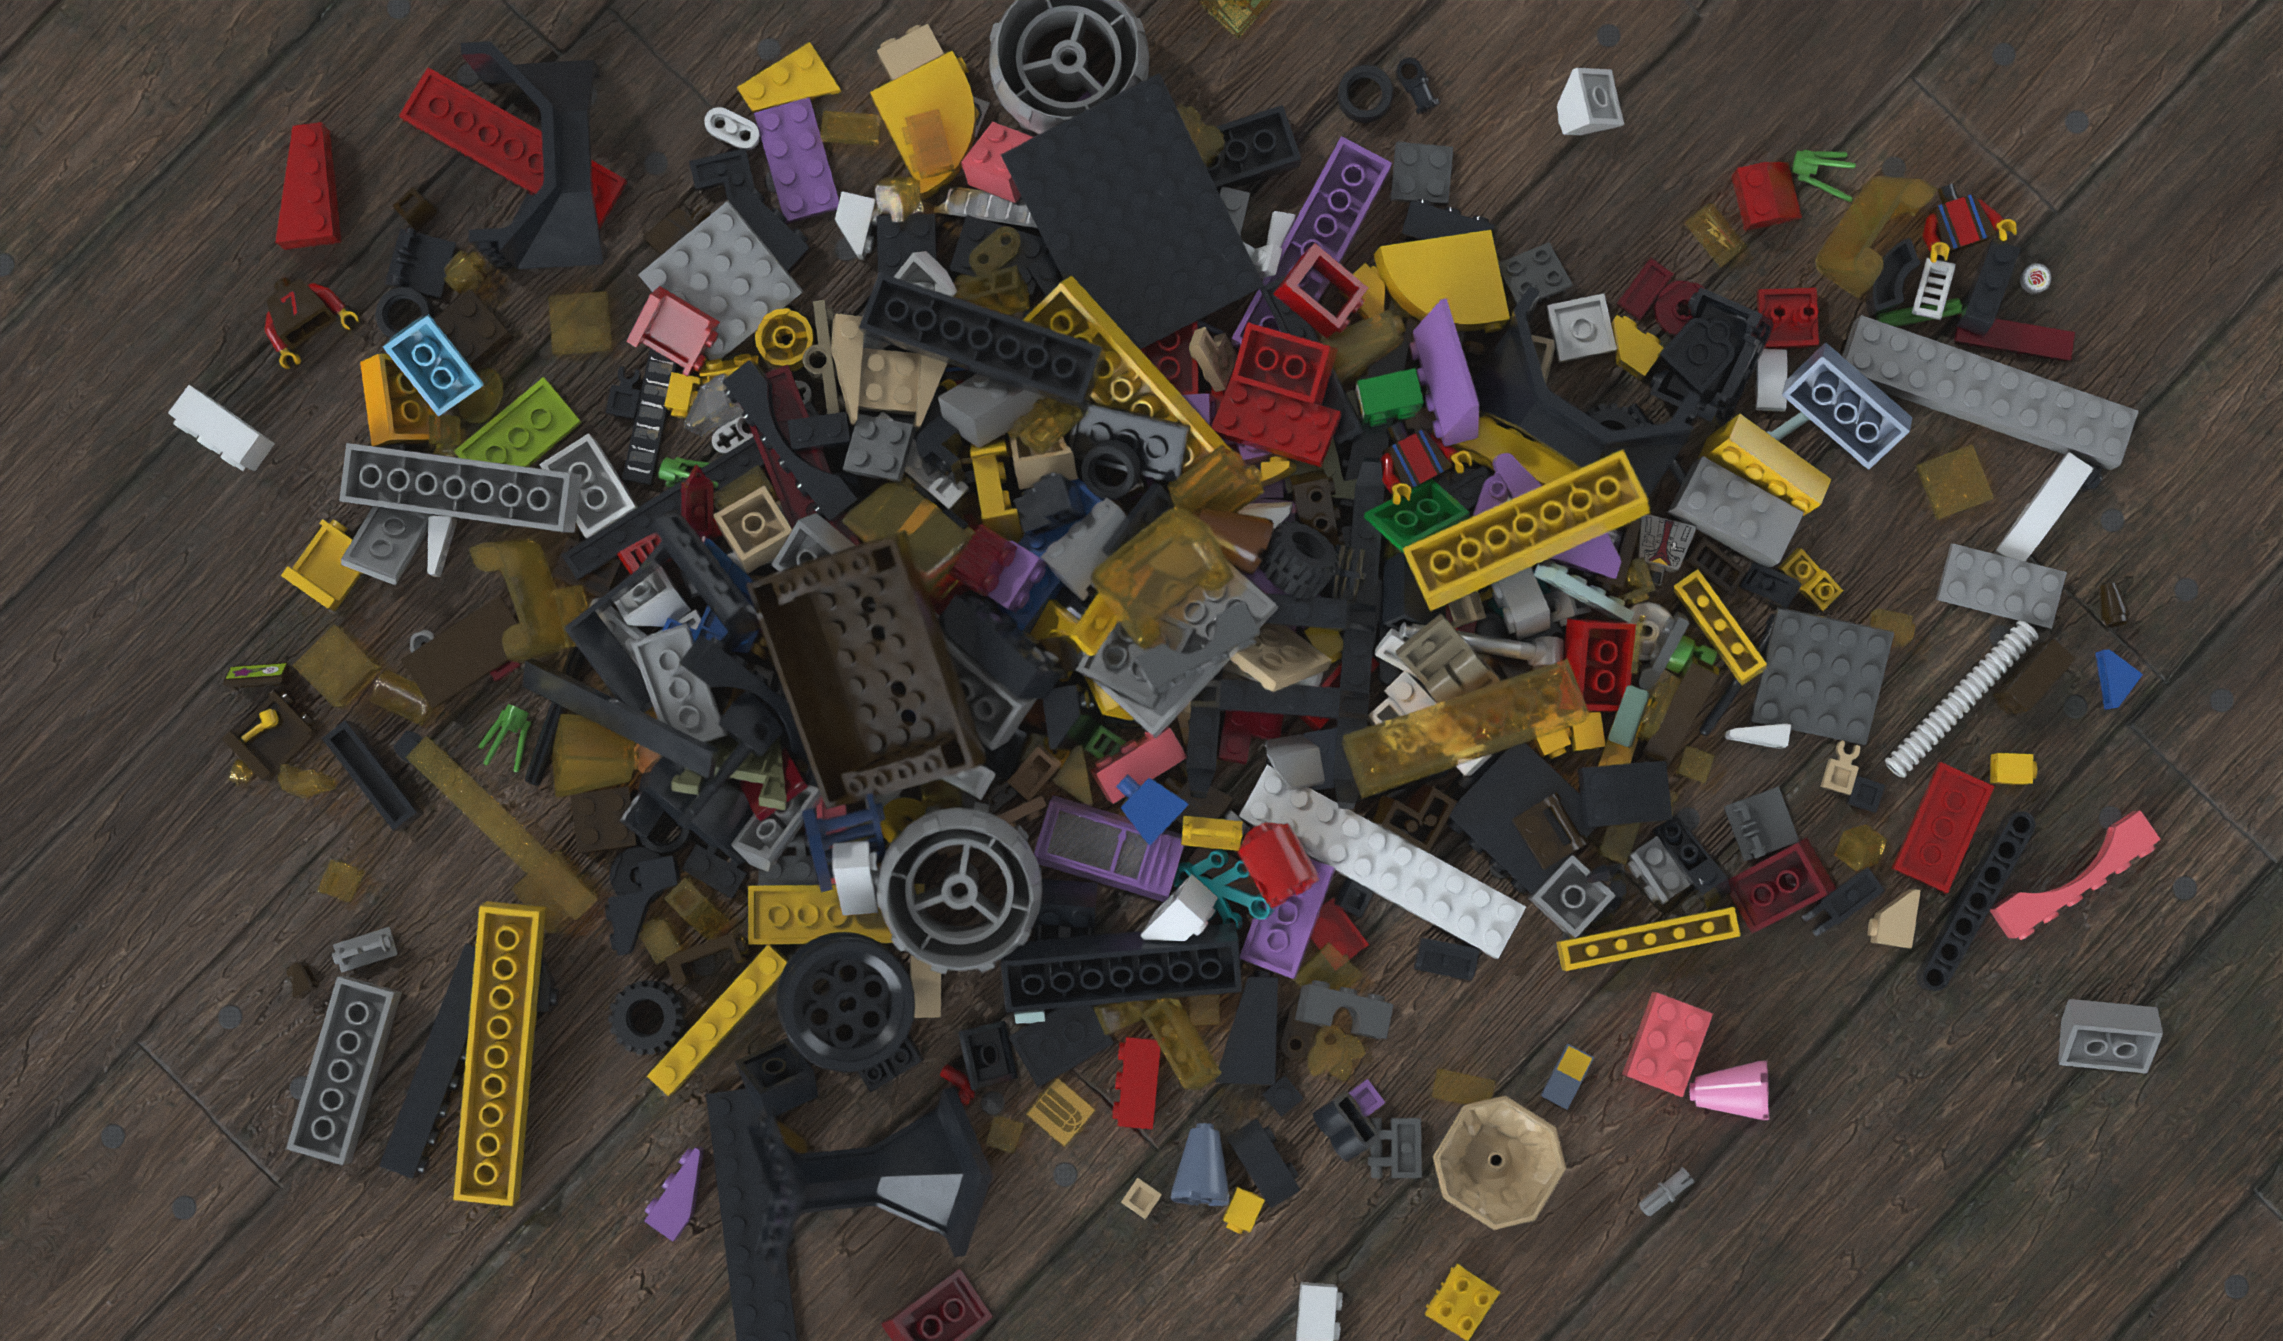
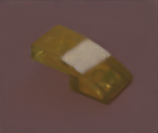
(1119, 1015)

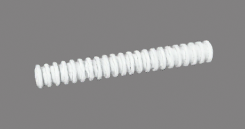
(1961, 699)

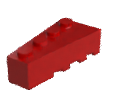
(309, 191)

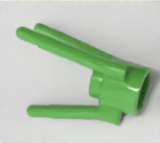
(1807, 163)
(675, 471)
(512, 720)

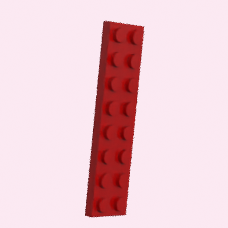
(493, 137)

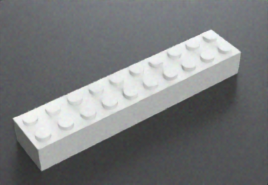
(1387, 864)

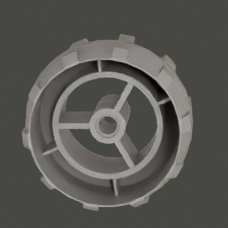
(1030, 21)
(944, 944)

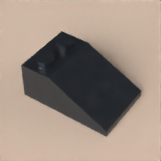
(1624, 794)

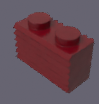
(983, 560)

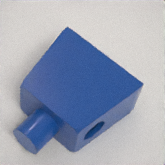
(1150, 806)

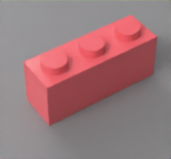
(1140, 760)

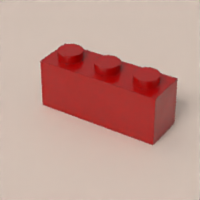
(1137, 1083)

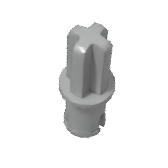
(1666, 1192)

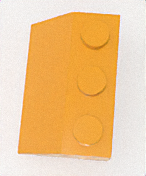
(393, 404)

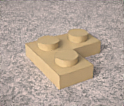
(1214, 357)

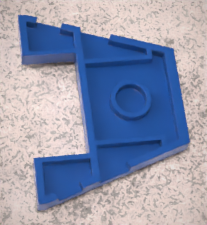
(710, 624)

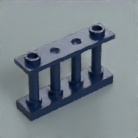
(820, 842)

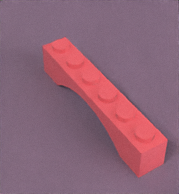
(2122, 843)

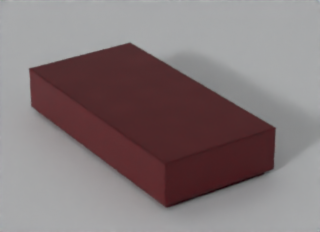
(1644, 289)

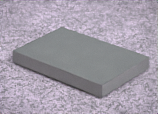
(386, 543)

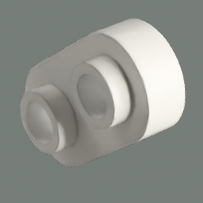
(733, 129)

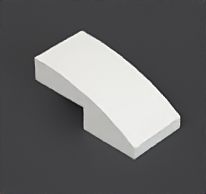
(1770, 380)

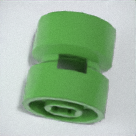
(1684, 652)

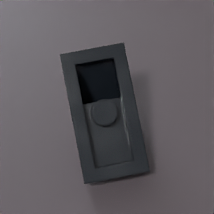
(1770, 586)

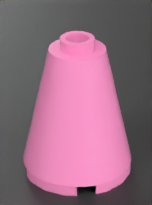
(1734, 1090)

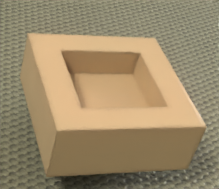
(1141, 1198)

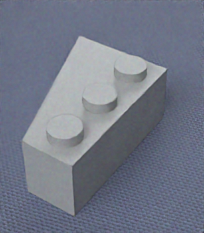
(1080, 550)

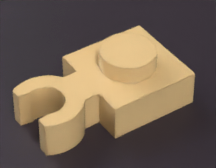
(1839, 773)

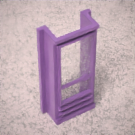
(1107, 849)

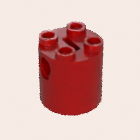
(1277, 862)

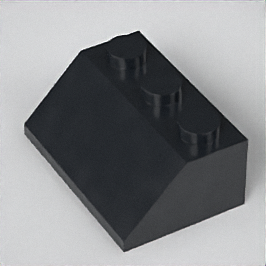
(1070, 716)

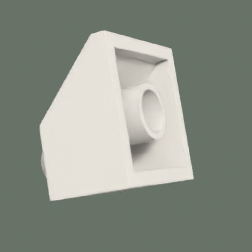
(1182, 913)

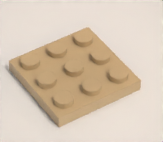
(1280, 658)

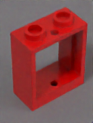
(1306, 306)

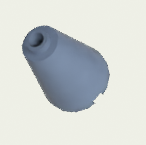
(1202, 1169)

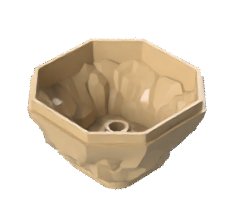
(1528, 1166)

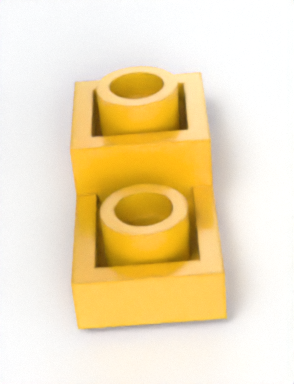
(1276, 470)
(1816, 583)

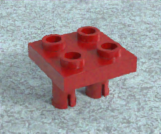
(1793, 316)

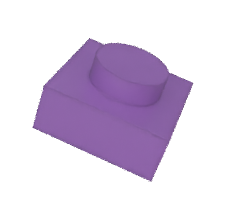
(1367, 1097)

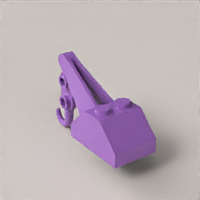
(1513, 480)

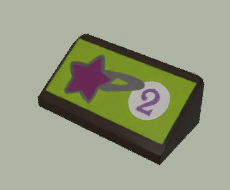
(257, 675)

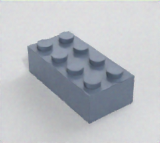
(1847, 406)

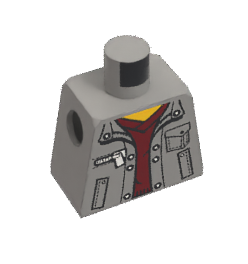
(1662, 545)

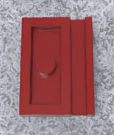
(1338, 930)

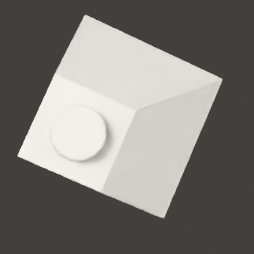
(1589, 102)
(653, 601)

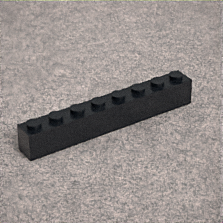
(434, 1077)

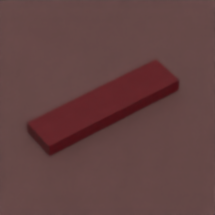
(2021, 339)

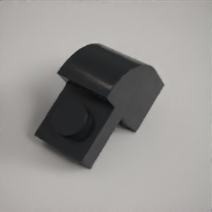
(937, 450)

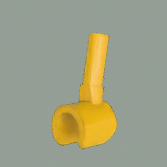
(269, 720)

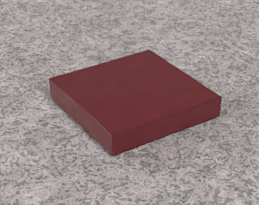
(794, 785)

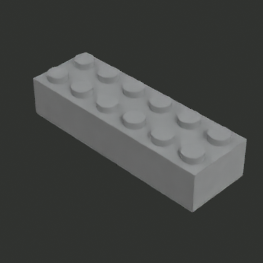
(344, 1070)

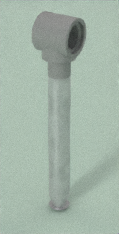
(1538, 653)

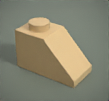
(1896, 921)

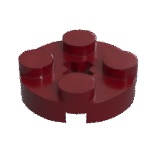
(1667, 308)

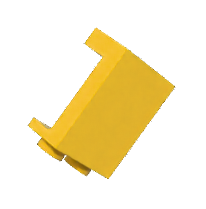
(320, 568)

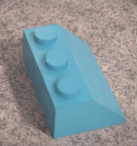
(432, 364)

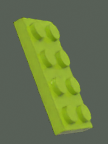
(522, 429)

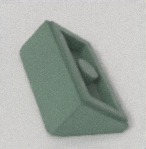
(1629, 716)

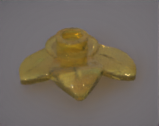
(1335, 1057)

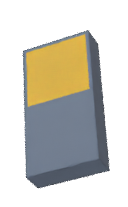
(1567, 1076)

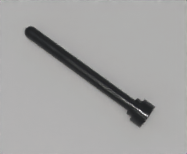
(1734, 687)

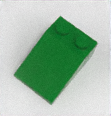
(1424, 515)

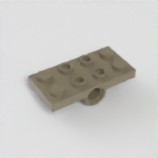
(828, 373)
(1445, 661)

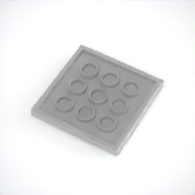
(726, 275)

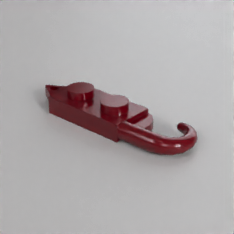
(698, 503)

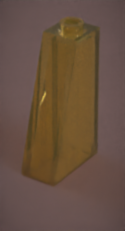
(1364, 344)

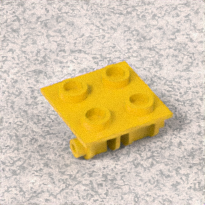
(1461, 1302)

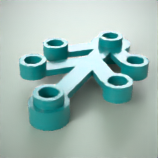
(1220, 888)

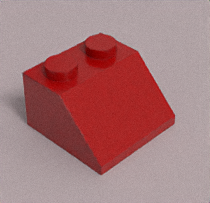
(1765, 194)

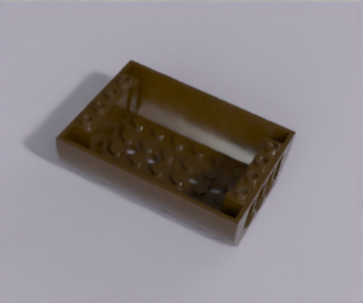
(846, 675)

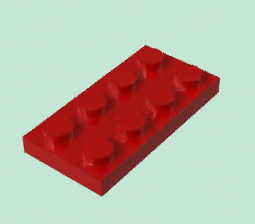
(1276, 423)
(1943, 827)

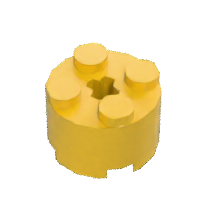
(770, 333)

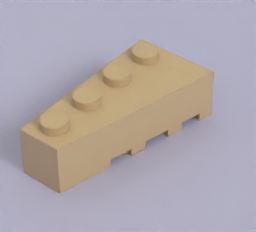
(1033, 465)

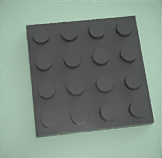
(1822, 675)

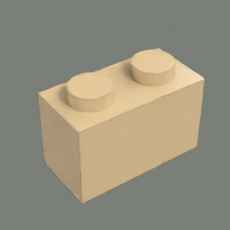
(909, 51)

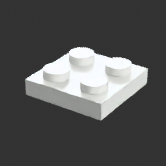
(1581, 328)

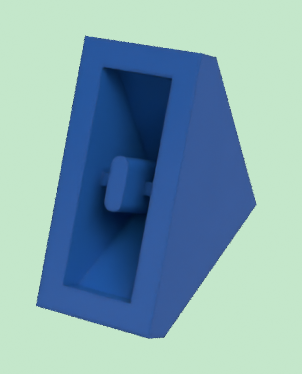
(2115, 677)

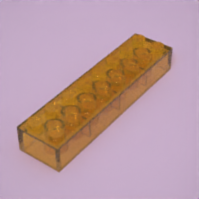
(1464, 728)

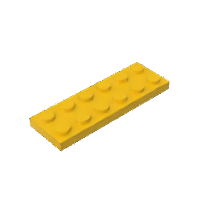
(803, 913)

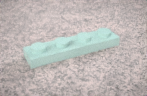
(1589, 595)

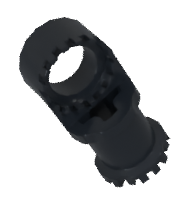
(1418, 86)

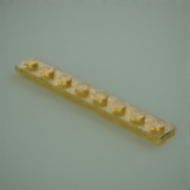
(501, 828)

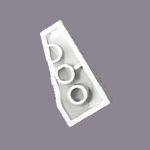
(922, 271)

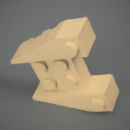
(881, 378)

